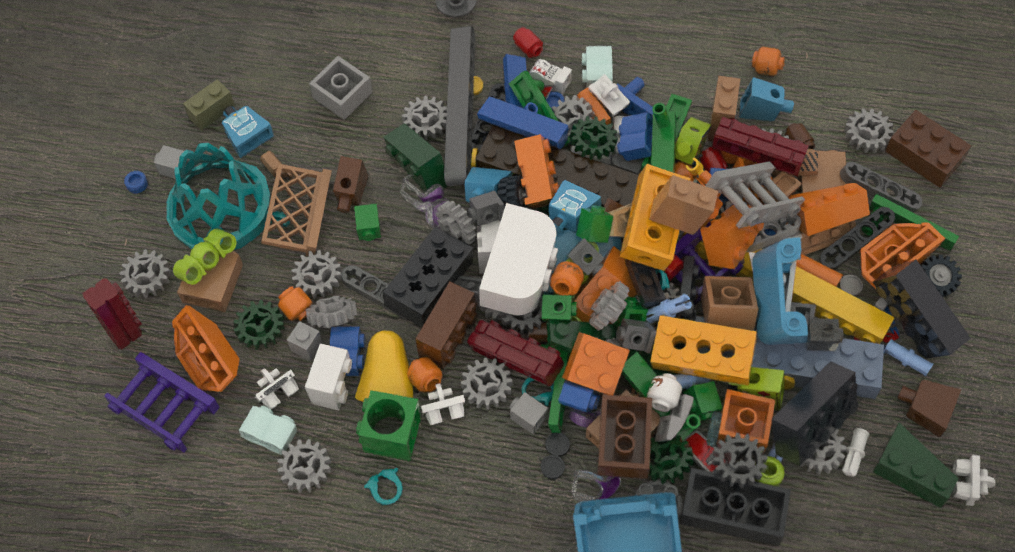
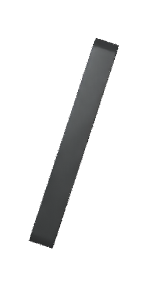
(459, 106)

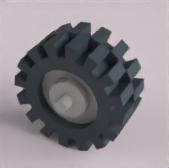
(512, 191)
(942, 274)

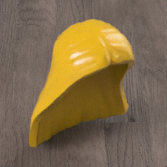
(385, 367)

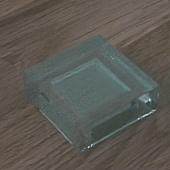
(713, 429)

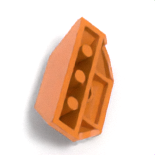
(896, 246)
(612, 272)
(204, 351)

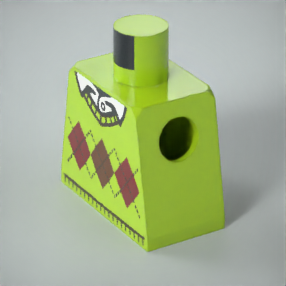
(764, 383)

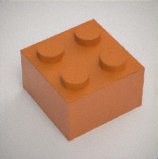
(595, 364)
(746, 415)

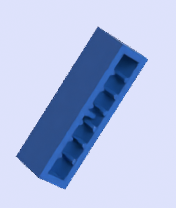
(523, 121)

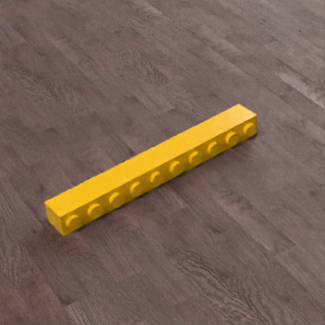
(854, 315)

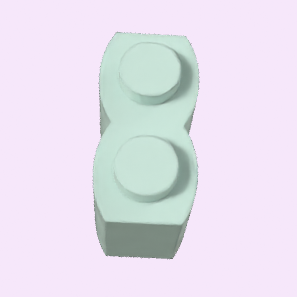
(597, 62)
(268, 429)

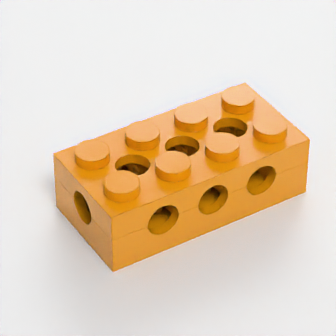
(645, 239)
(699, 335)

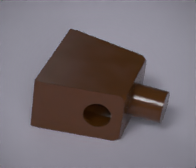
(349, 183)
(930, 405)

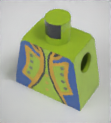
(691, 142)

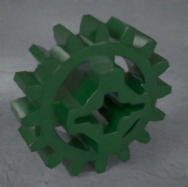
(593, 137)
(270, 327)
(667, 459)

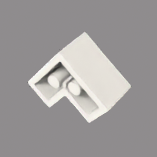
(326, 377)

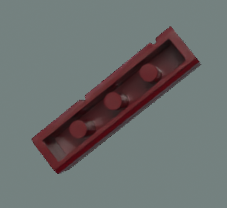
(760, 145)
(113, 312)
(515, 352)

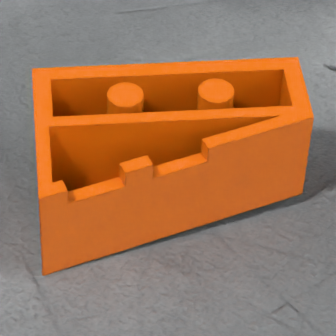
(536, 170)
(831, 207)
(727, 243)

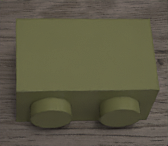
(208, 104)

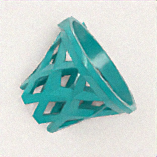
(250, 223)

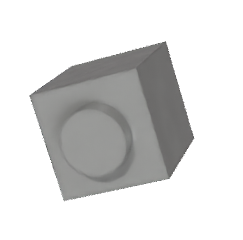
(167, 160)
(304, 341)
(528, 412)

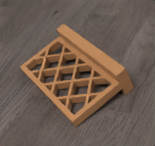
(316, 209)

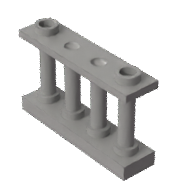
(753, 177)

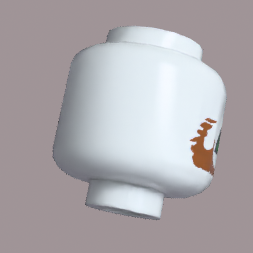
(664, 392)

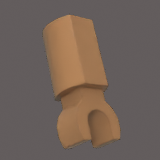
(271, 162)

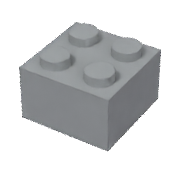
(341, 87)

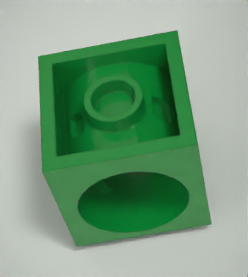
(384, 405)

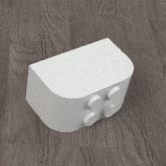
(519, 262)

